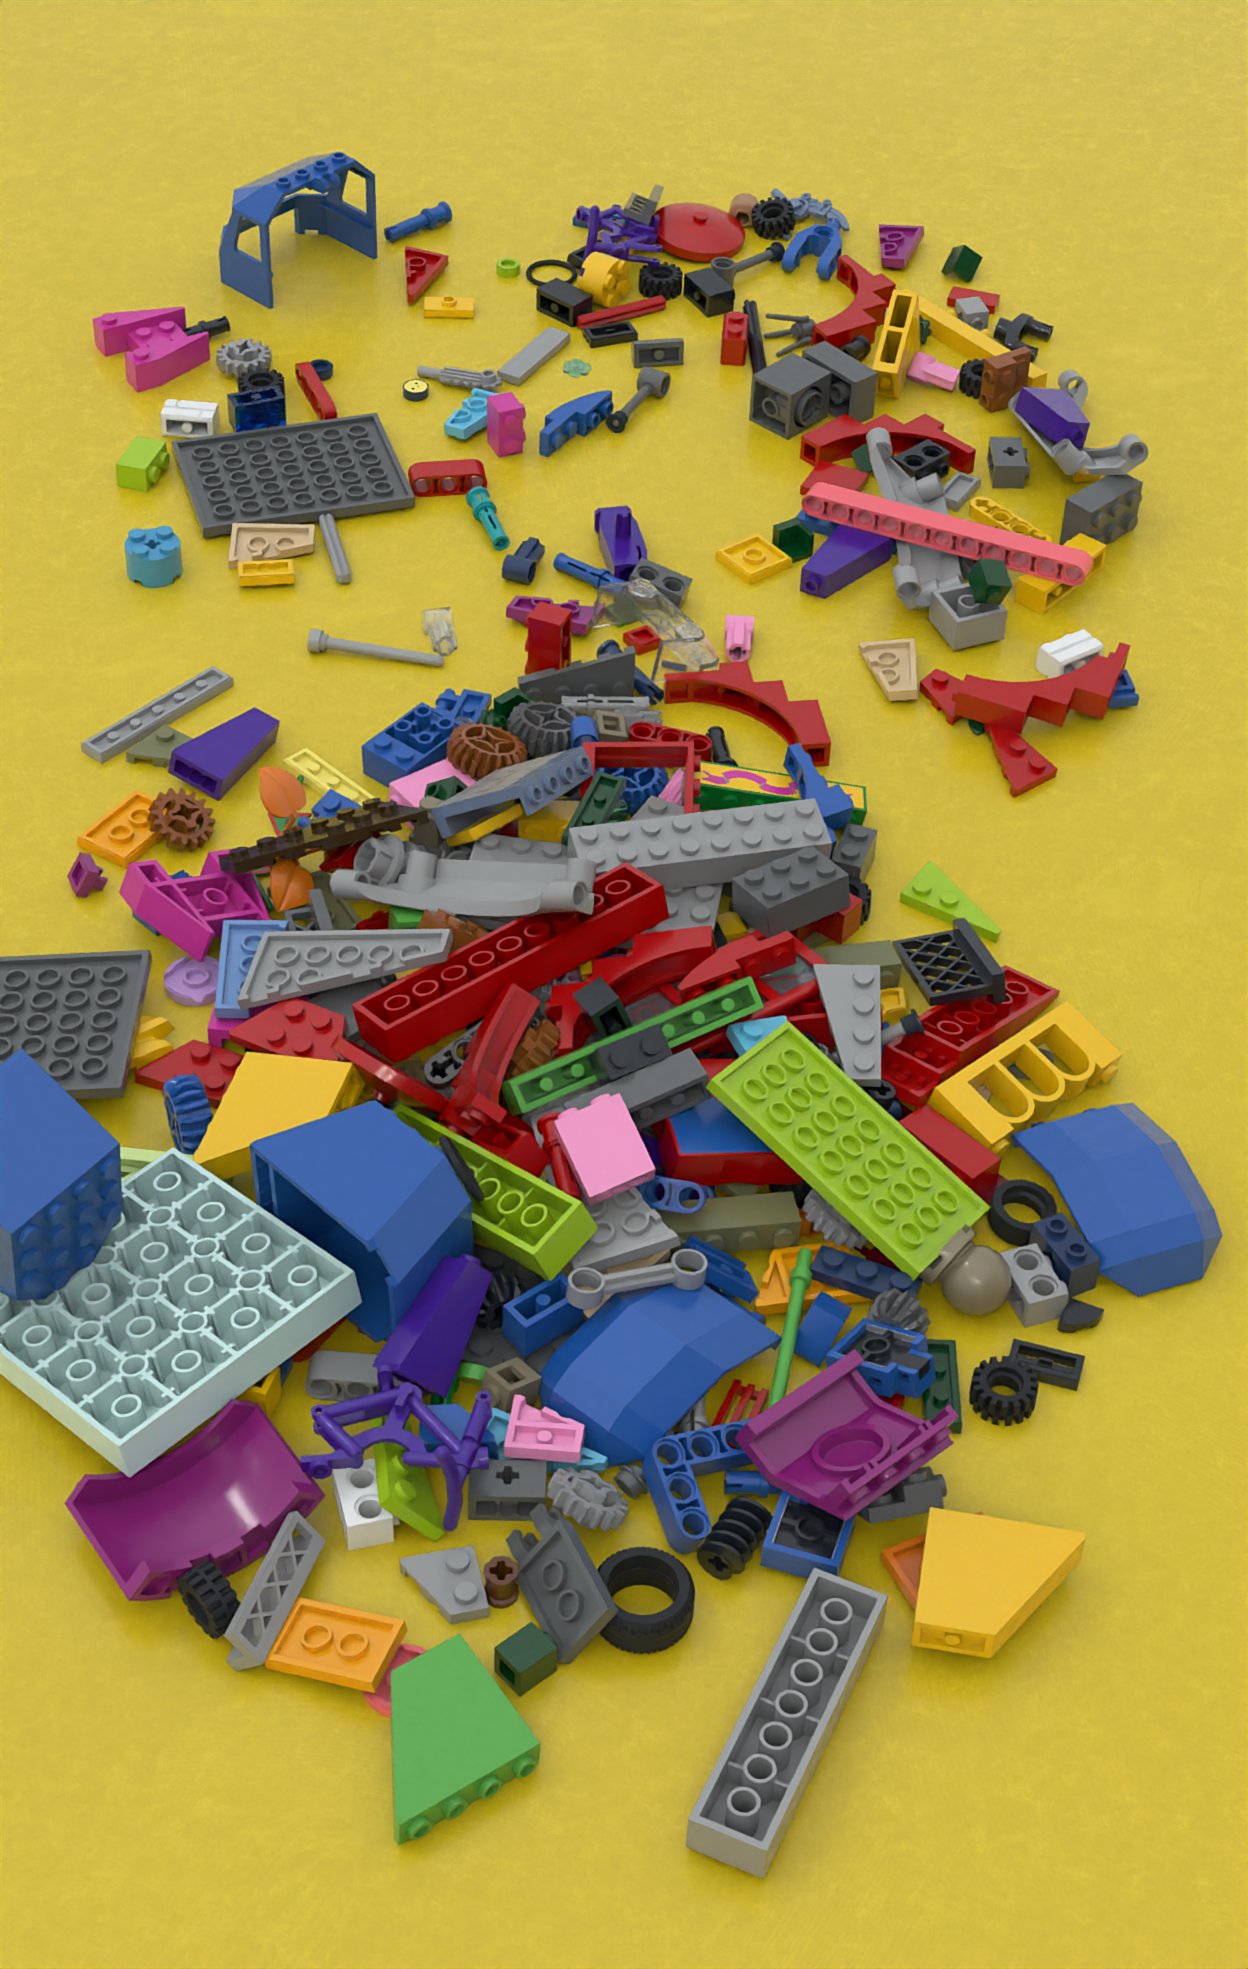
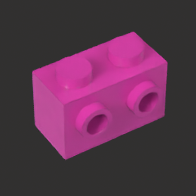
(505, 424)

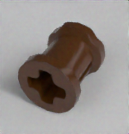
(501, 1580)

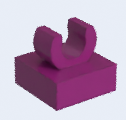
(85, 875)

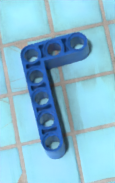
(680, 1478)

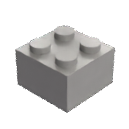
(963, 620)

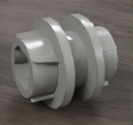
(384, 858)

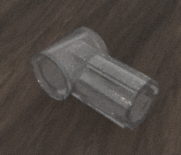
(440, 628)

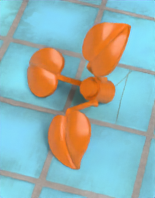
(281, 796)

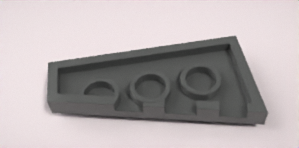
(602, 677)

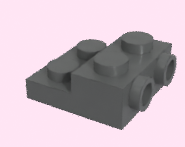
(908, 1498)

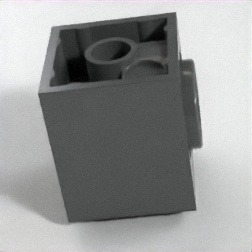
(790, 396)

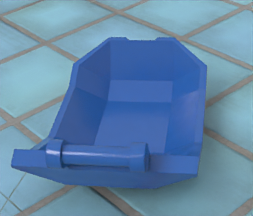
(1128, 1195)
(648, 1364)

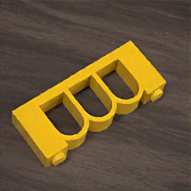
(1068, 1036)

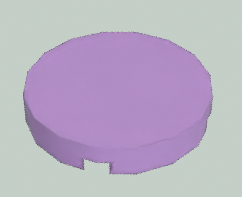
(192, 982)

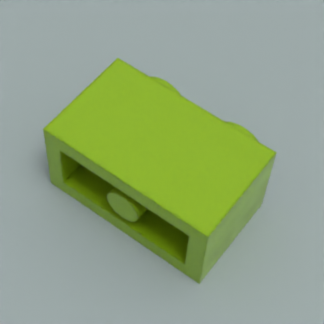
(142, 464)

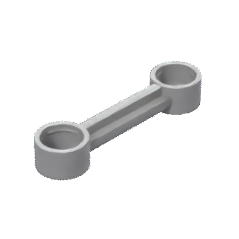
(636, 1278)

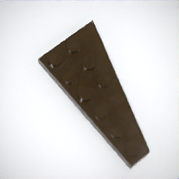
(324, 832)

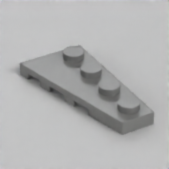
(854, 1017)

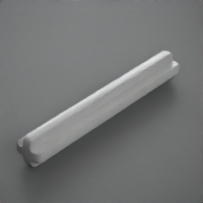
(335, 548)

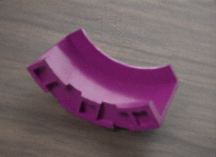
(202, 1502)

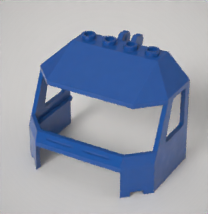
(328, 213)

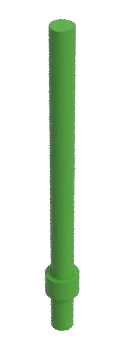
(799, 1282)

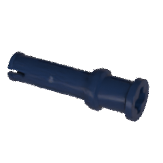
(641, 681)

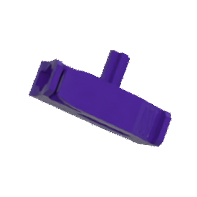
(619, 540)

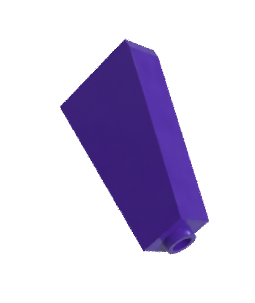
(1053, 414)
(844, 559)
(224, 753)
(437, 1326)

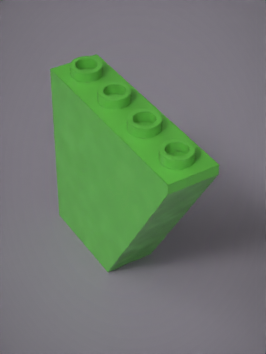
(451, 1738)

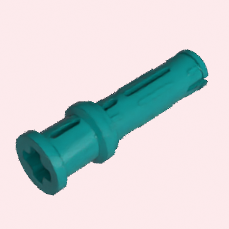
(485, 512)

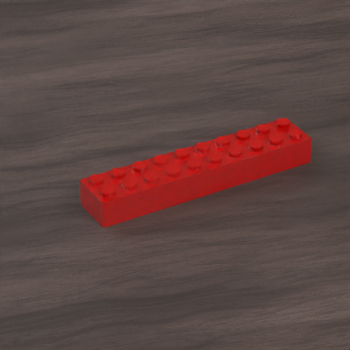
(522, 952)

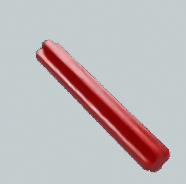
(621, 312)

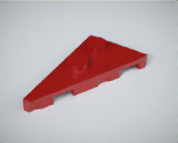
(422, 270)
(1019, 760)

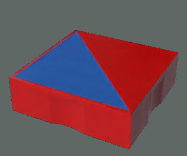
(715, 1146)

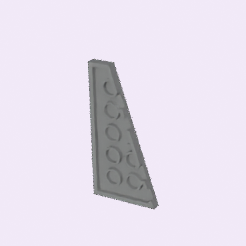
(315, 961)
(624, 1222)

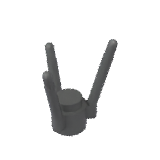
(800, 330)

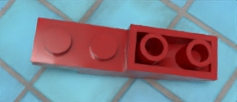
(739, 961)

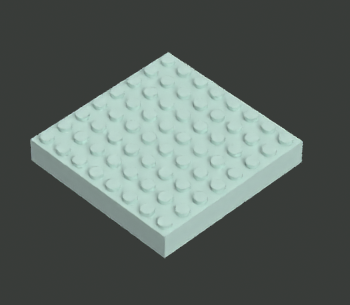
(172, 1314)

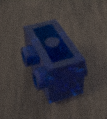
(256, 409)

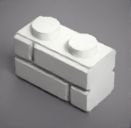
(189, 418)
(1067, 654)

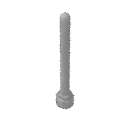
(320, 641)

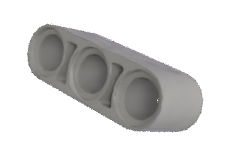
(342, 1375)

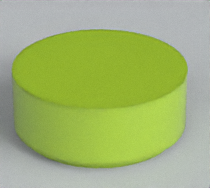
(508, 268)

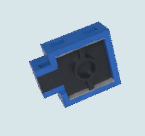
(892, 1358)
(805, 1538)

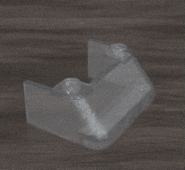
(683, 641)

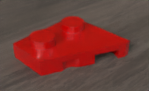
(939, 689)

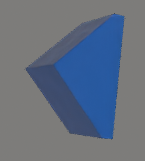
(820, 1328)

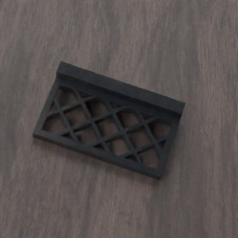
(971, 957)

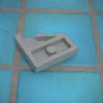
(450, 1582)

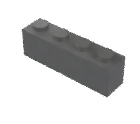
(656, 1089)

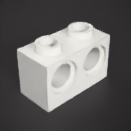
(359, 1509)

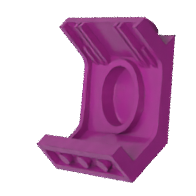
(841, 1441)

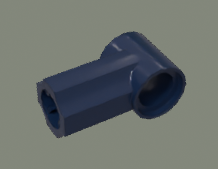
(522, 565)

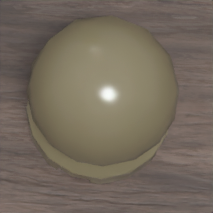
(971, 1275)

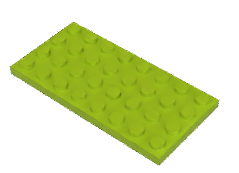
(848, 1148)

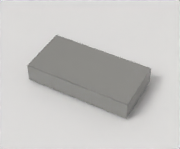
(960, 490)

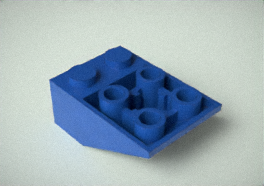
(408, 744)

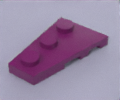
(898, 244)
(581, 615)

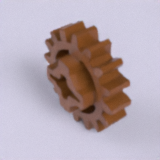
(181, 819)
(533, 1048)

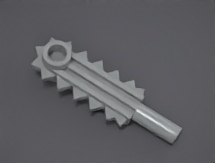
(482, 380)

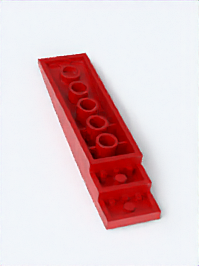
(959, 1035)

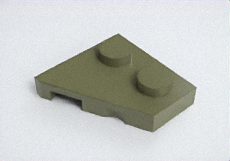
(157, 746)

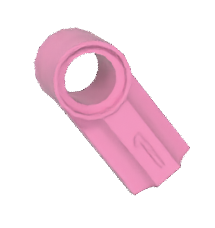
(926, 370)
(738, 637)

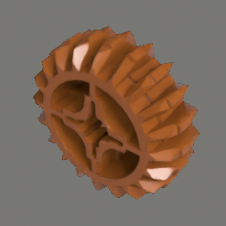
(483, 749)

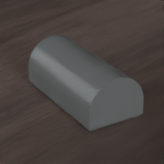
(657, 352)

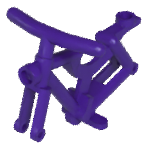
(641, 236)
(453, 1457)

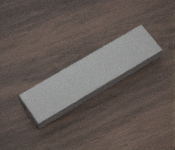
(533, 356)

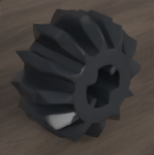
(500, 1291)

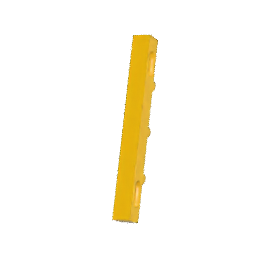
(969, 341)

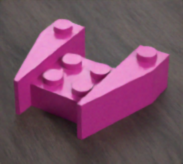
(154, 342)
(192, 908)

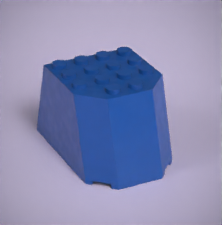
(54, 1182)
(369, 1199)

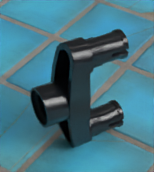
(1013, 331)

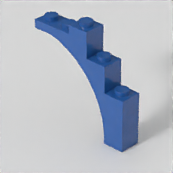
(832, 802)

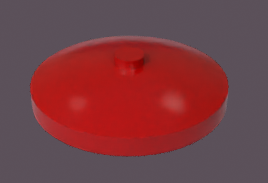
(699, 231)
(388, 1080)

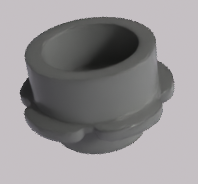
(631, 1481)

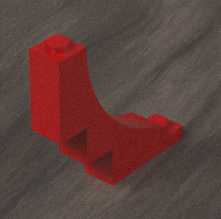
(1048, 700)

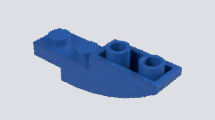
(573, 418)

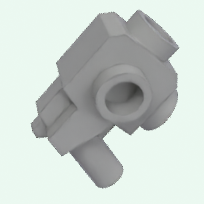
(633, 715)

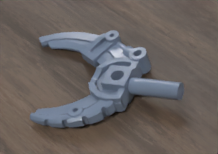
(805, 205)

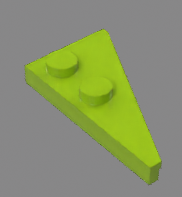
(939, 897)

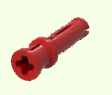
(562, 1172)

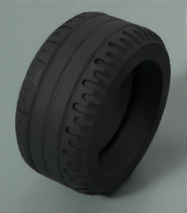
(654, 1569)

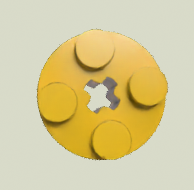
(605, 279)

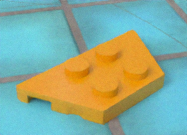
(775, 1283)

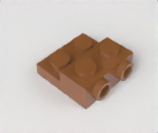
(1003, 378)

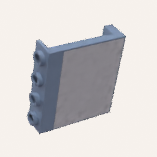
(532, 781)

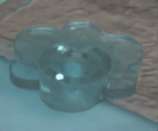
(576, 368)

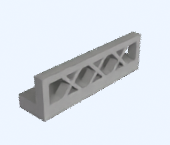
(278, 1596)

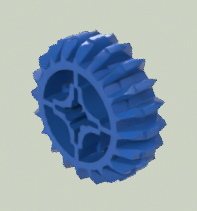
(640, 785)
(187, 1111)

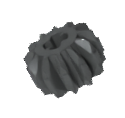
(899, 1311)

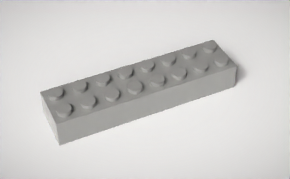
(703, 845)
(786, 1723)

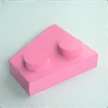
(542, 1434)

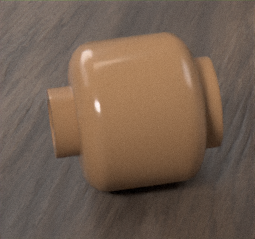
(741, 208)

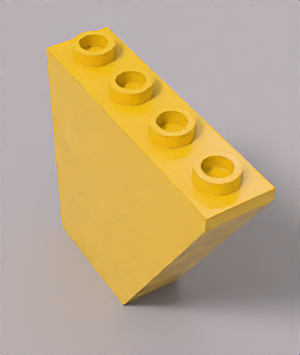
(897, 343)
(271, 1097)
(986, 1578)

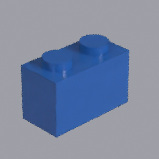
(540, 1315)

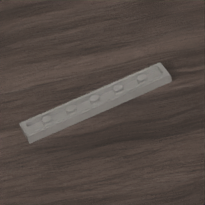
(156, 713)

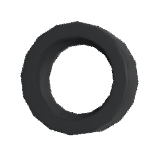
(1019, 1192)

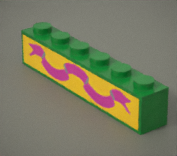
(735, 787)

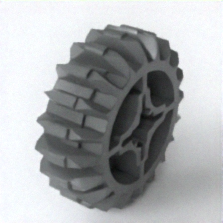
(542, 727)

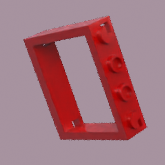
(648, 756)

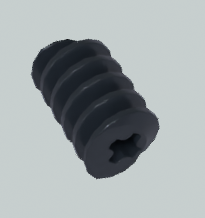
(734, 1538)

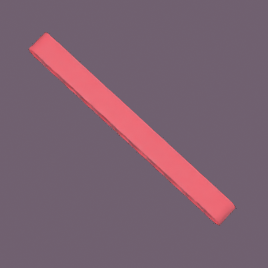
(903, 523)

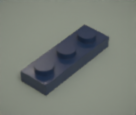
(860, 1275)

